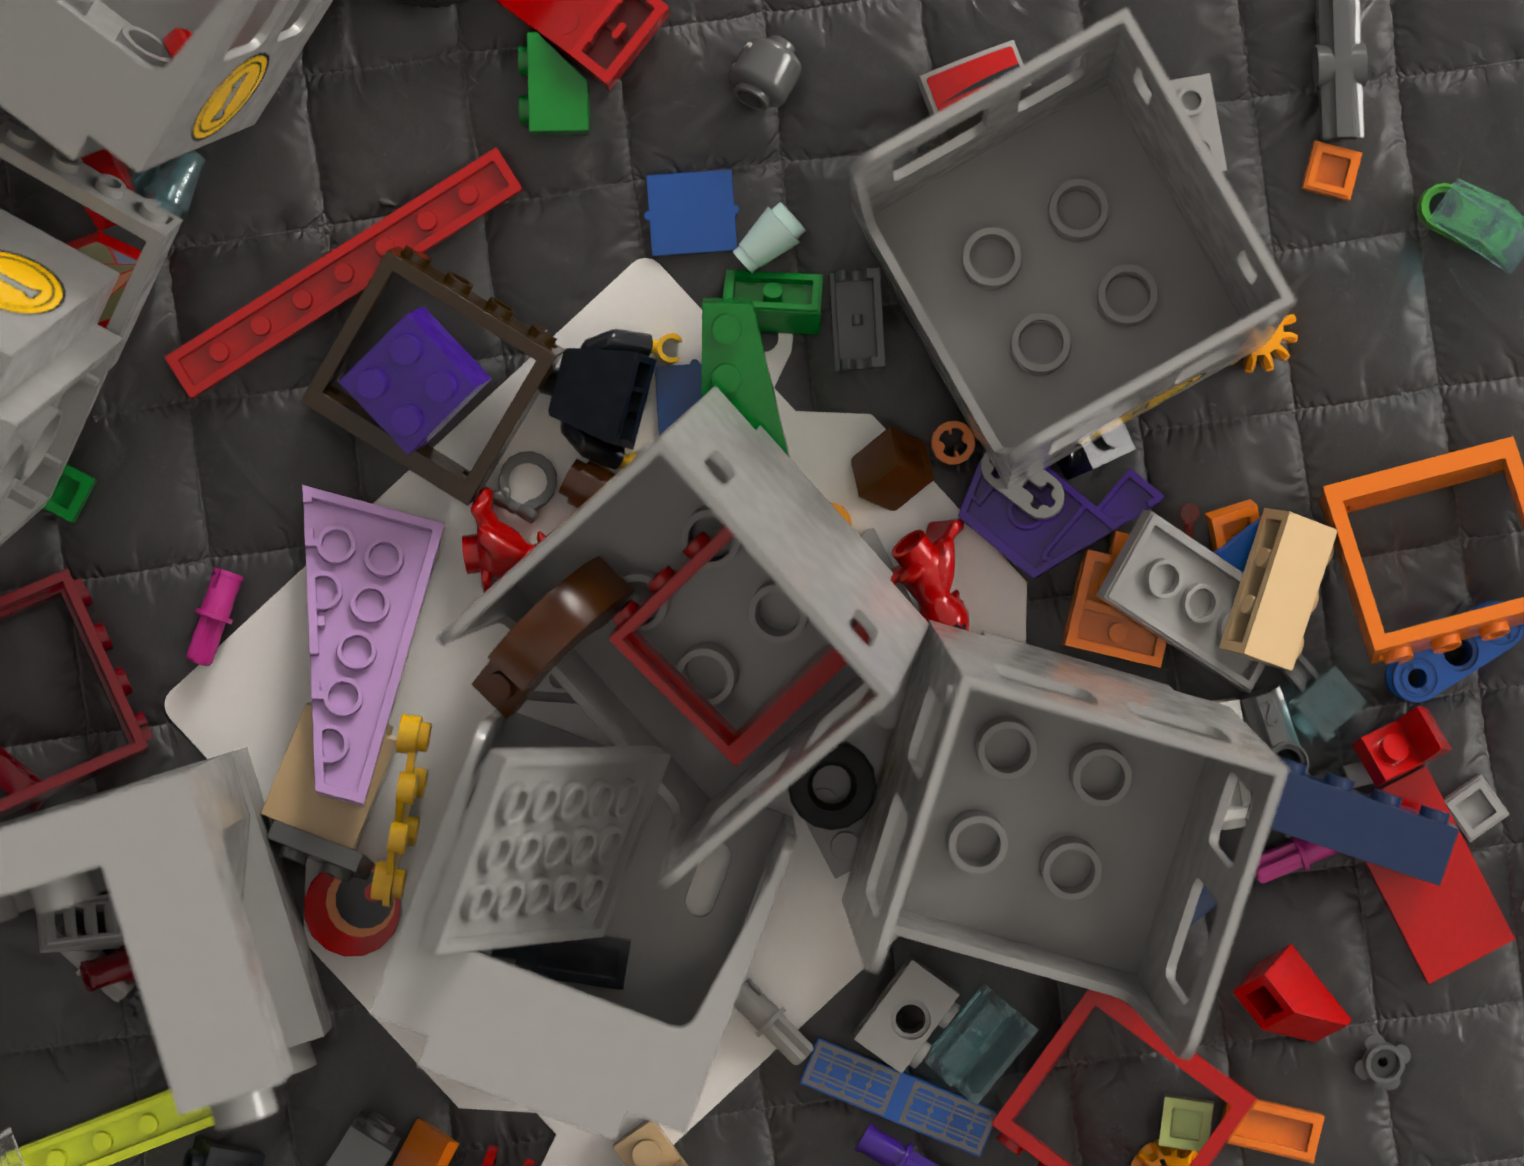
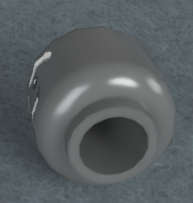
(765, 72)

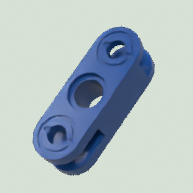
(1437, 674)

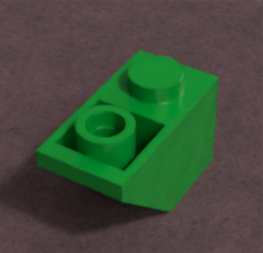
(556, 92)

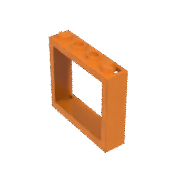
(1405, 482)

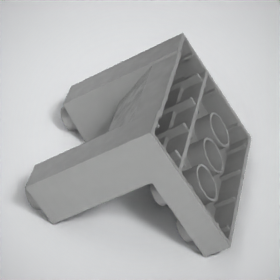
(200, 920)

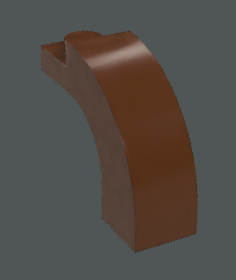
(549, 632)

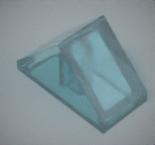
(1482, 223)

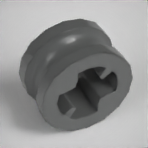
(1301, 674)

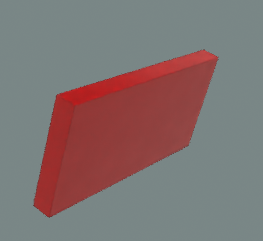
(1445, 922)

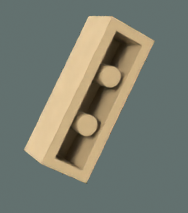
(1278, 589)

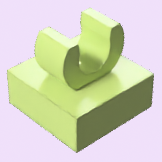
(1185, 1122)

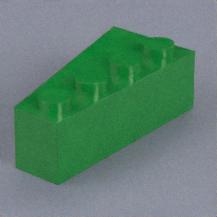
(738, 363)

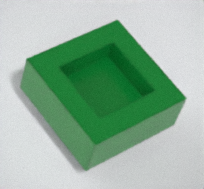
(71, 493)

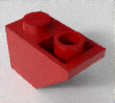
(1290, 998)

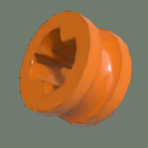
(967, 438)

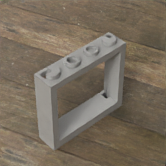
(110, 199)

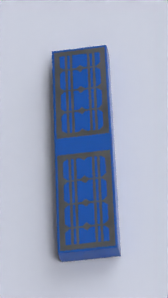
(898, 1096)

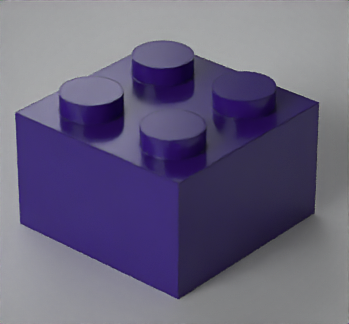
(415, 380)

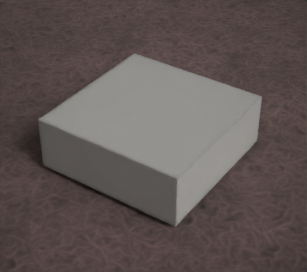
(1475, 808)

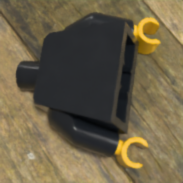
(604, 391)

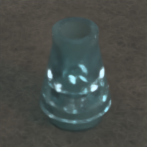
(176, 183)

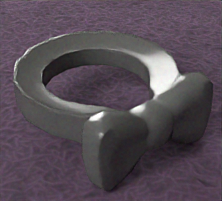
(527, 510)

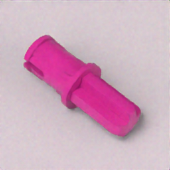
(213, 616)
(1288, 858)

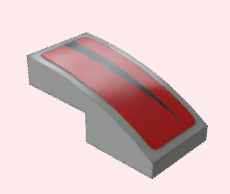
(965, 76)

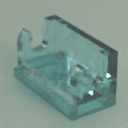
(980, 1044)

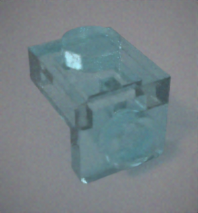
(1326, 705)

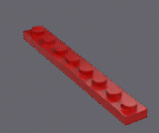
(341, 274)

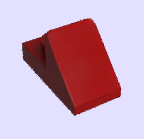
(1401, 746)

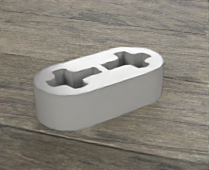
(1021, 497)

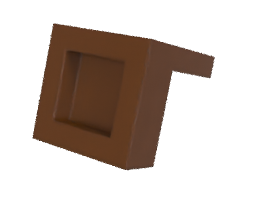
(892, 469)

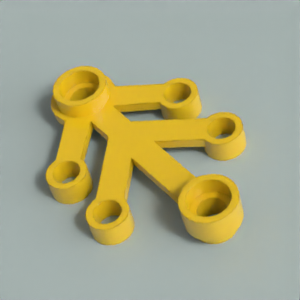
(388, 878)

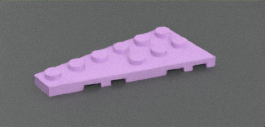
(363, 605)

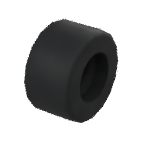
(850, 809)

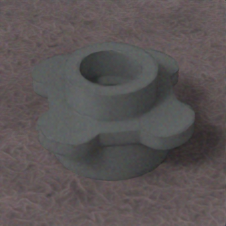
(1386, 1075)

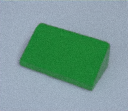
(780, 299)

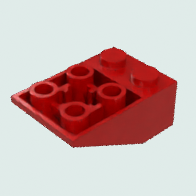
(594, 34)

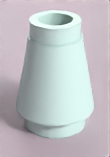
(769, 237)

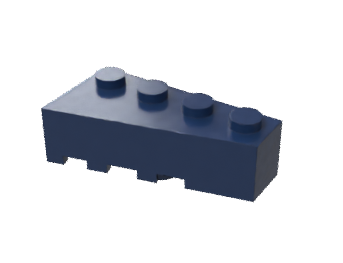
(1364, 824)

